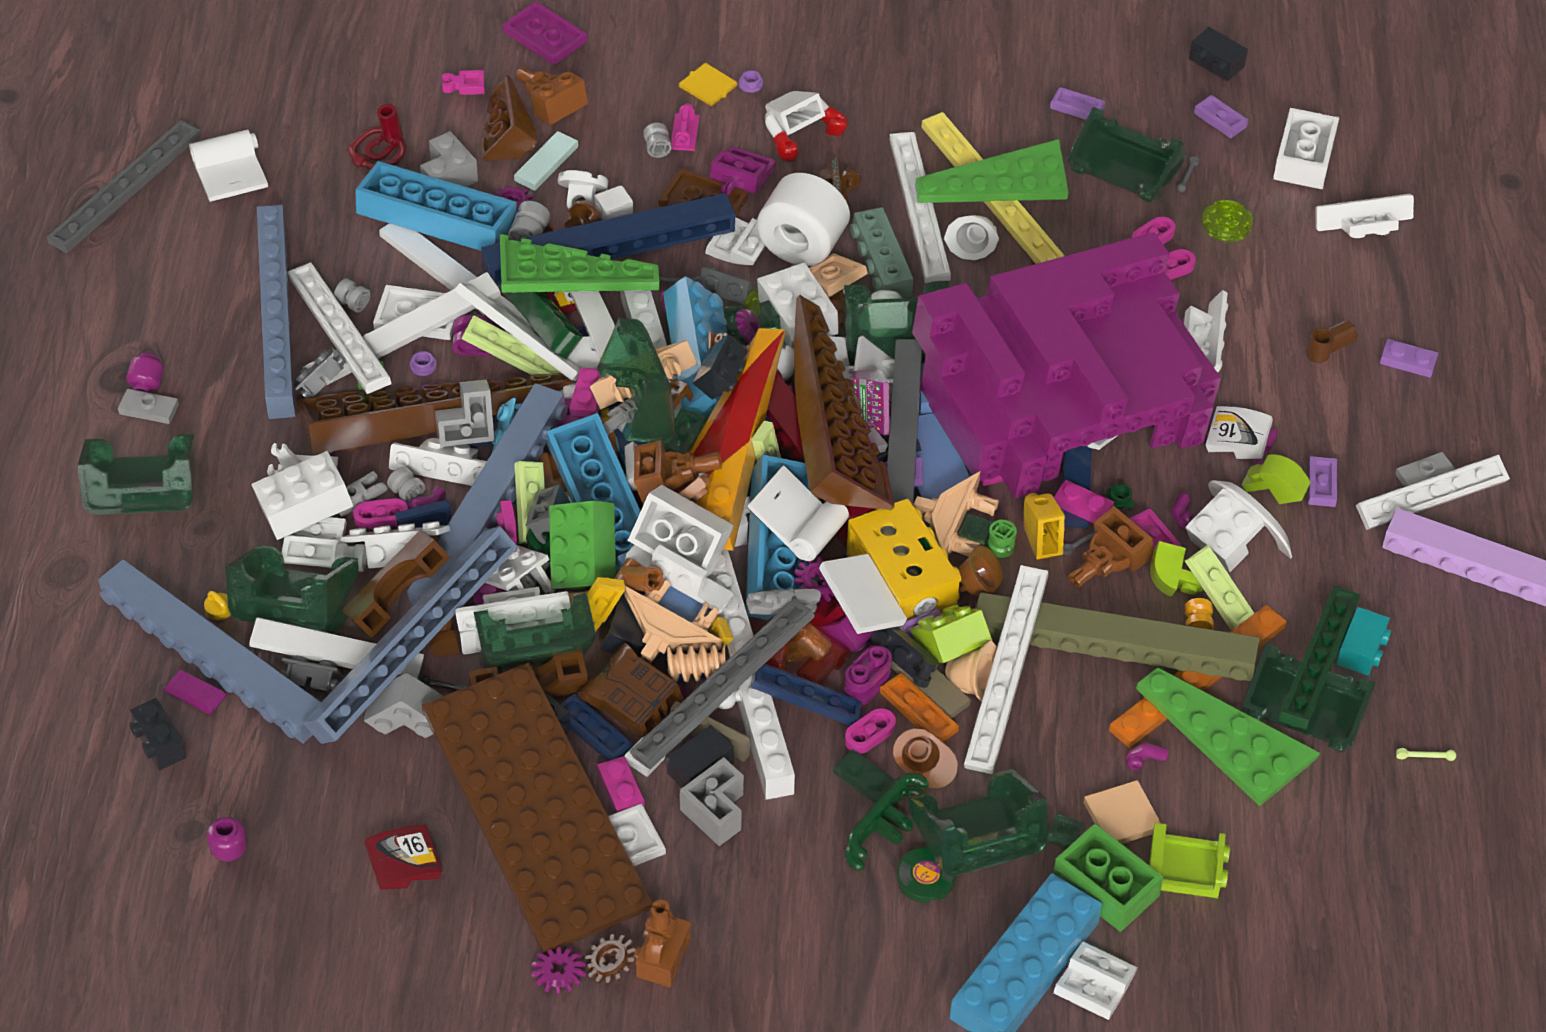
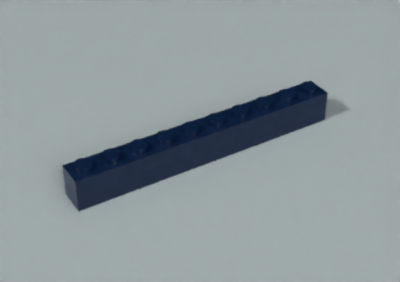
(634, 232)

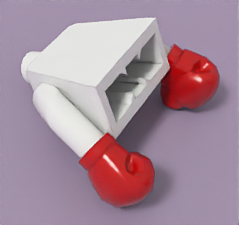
(795, 112)

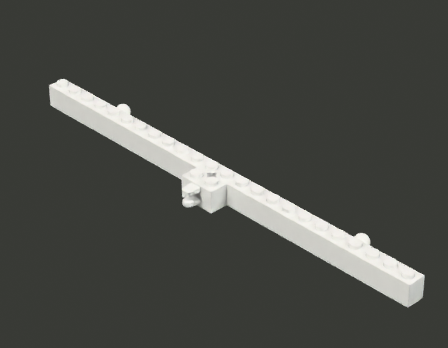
(755, 706)

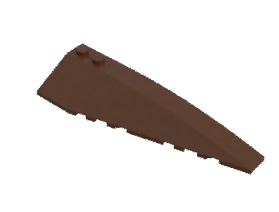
(356, 420)

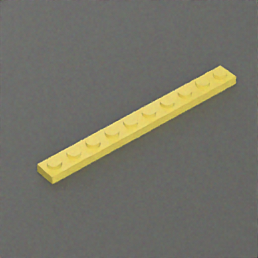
(1010, 213)

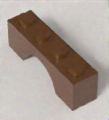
(415, 561)
(558, 677)

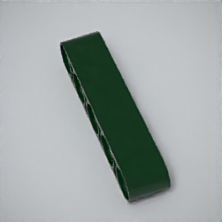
(547, 321)

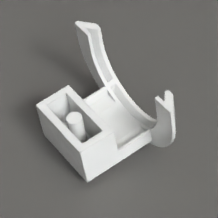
(1231, 523)

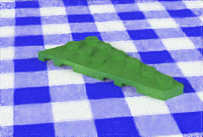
(1017, 175)
(567, 269)
(1242, 747)

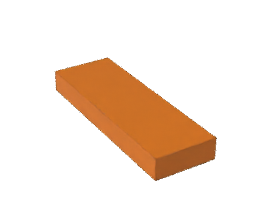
(918, 707)

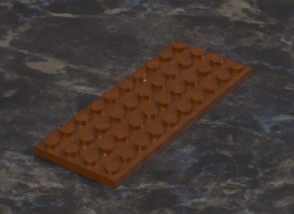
(536, 808)

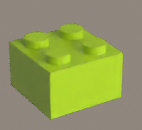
(952, 632)

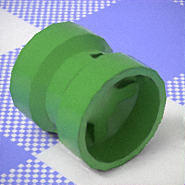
(1002, 538)

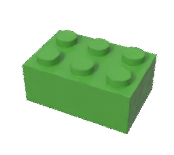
(581, 544)
(1110, 875)

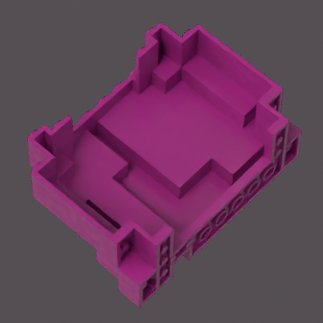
(1063, 361)

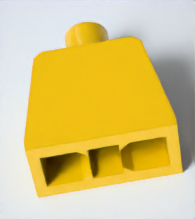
(1042, 514)

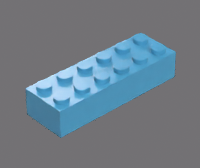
(434, 206)
(690, 317)
(594, 473)
(769, 558)
(1026, 959)

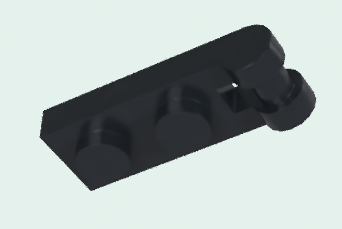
(907, 654)

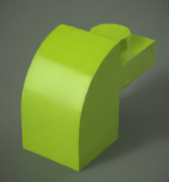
(1280, 476)
(1168, 573)

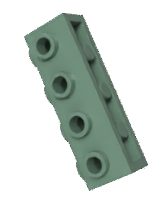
(881, 252)

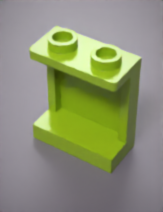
(1189, 863)

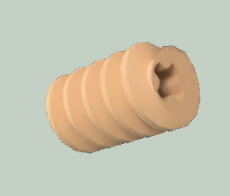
(694, 663)

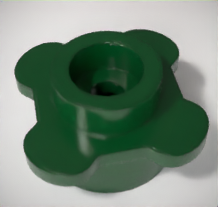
(1121, 495)

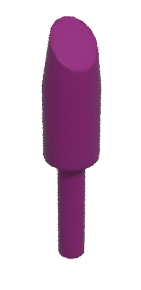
(1270, 441)

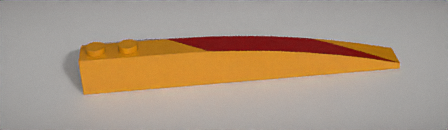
(732, 428)

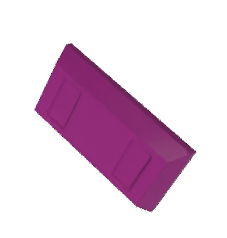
(195, 692)

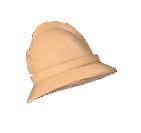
(972, 670)

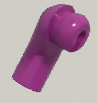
(436, 496)
(1179, 510)
(1144, 751)

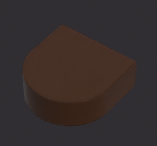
(445, 644)

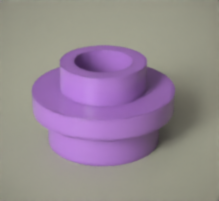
(751, 81)
(423, 363)

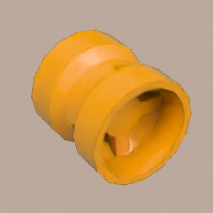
(1199, 613)

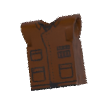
(632, 692)

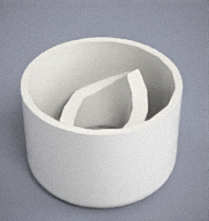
(803, 219)

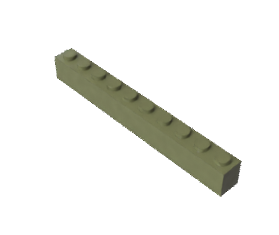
(1132, 639)

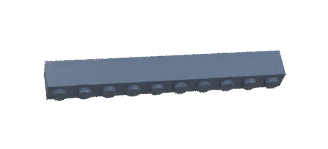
(275, 312)
(496, 481)
(409, 635)
(209, 649)

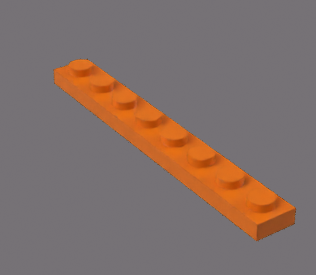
(1145, 717)

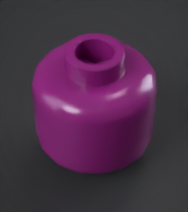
(145, 372)
(227, 839)

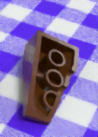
(509, 125)

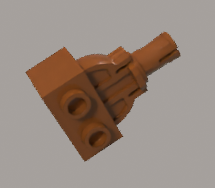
(553, 95)
(671, 469)
(1113, 548)
(663, 945)

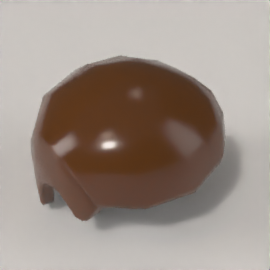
(582, 213)

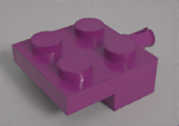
(741, 170)

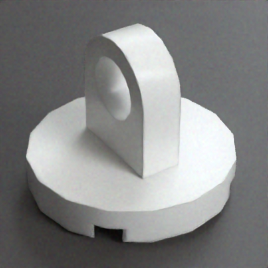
(581, 185)

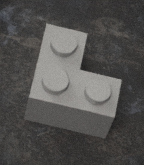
(450, 161)
(470, 423)
(401, 705)
(710, 801)

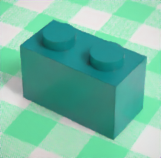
(1363, 641)

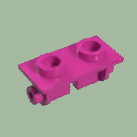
(685, 129)

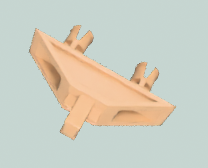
(674, 360)
(950, 510)
(666, 628)

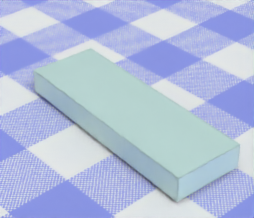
(546, 160)

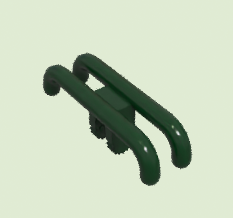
(880, 813)

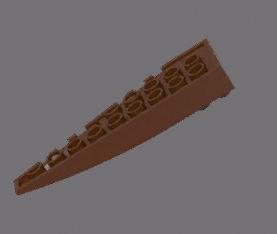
(833, 434)

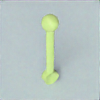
(1402, 753)

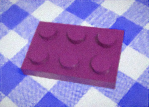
(544, 33)

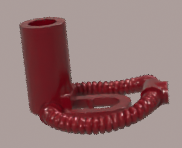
(389, 130)

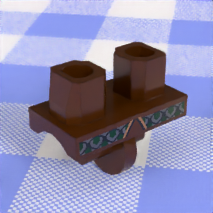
(841, 179)

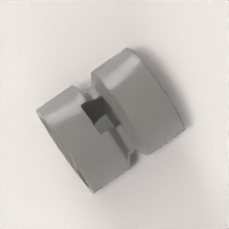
(529, 220)

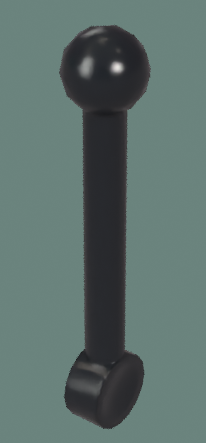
(427, 681)

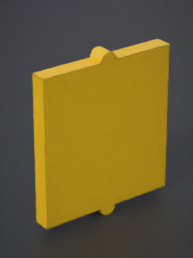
(708, 84)

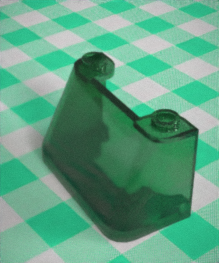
(1125, 157)
(879, 319)
(636, 366)
(136, 483)
(266, 590)
(537, 643)
(1338, 710)
(983, 830)

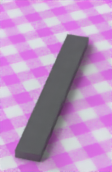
(123, 186)
(904, 419)
(721, 684)

